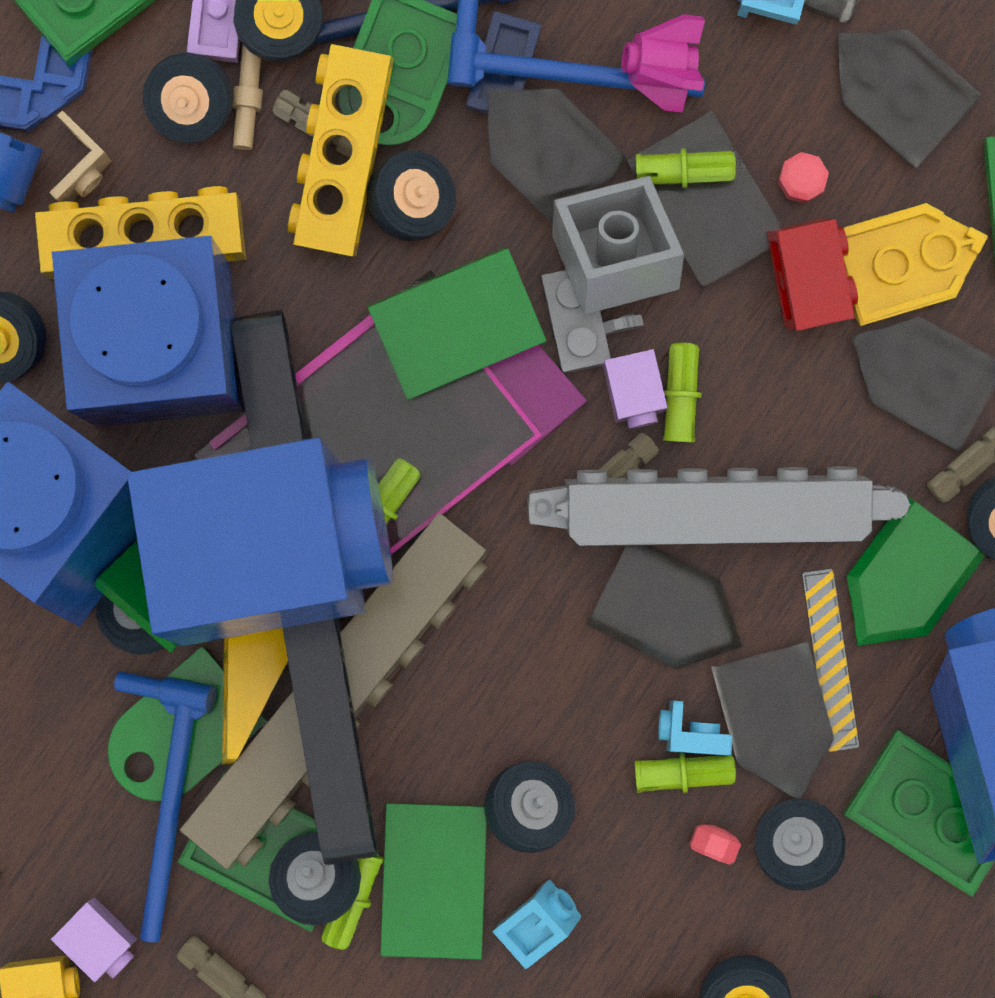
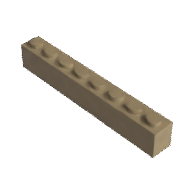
(374, 644)

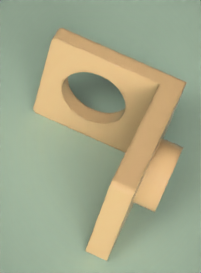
(86, 173)

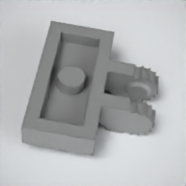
(579, 337)

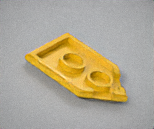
(908, 261)

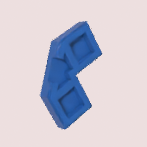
(55, 85)

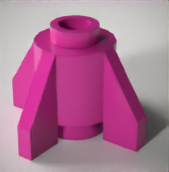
(664, 63)

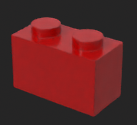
(812, 273)

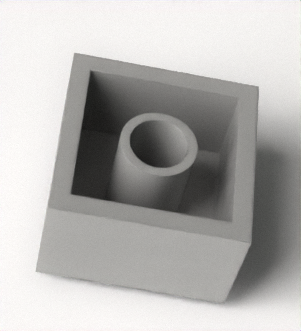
(617, 244)

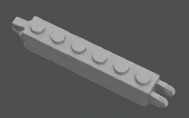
(716, 508)

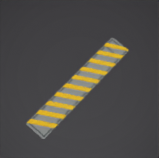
(830, 656)

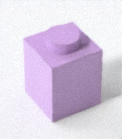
(635, 388)
(96, 941)

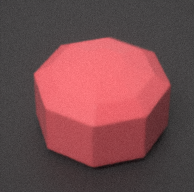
(803, 178)
(715, 843)

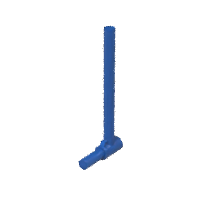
(470, 61)
(186, 702)

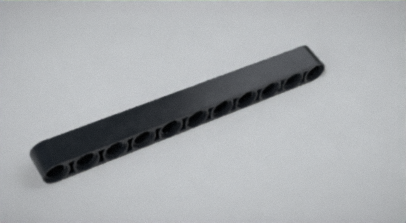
(313, 648)

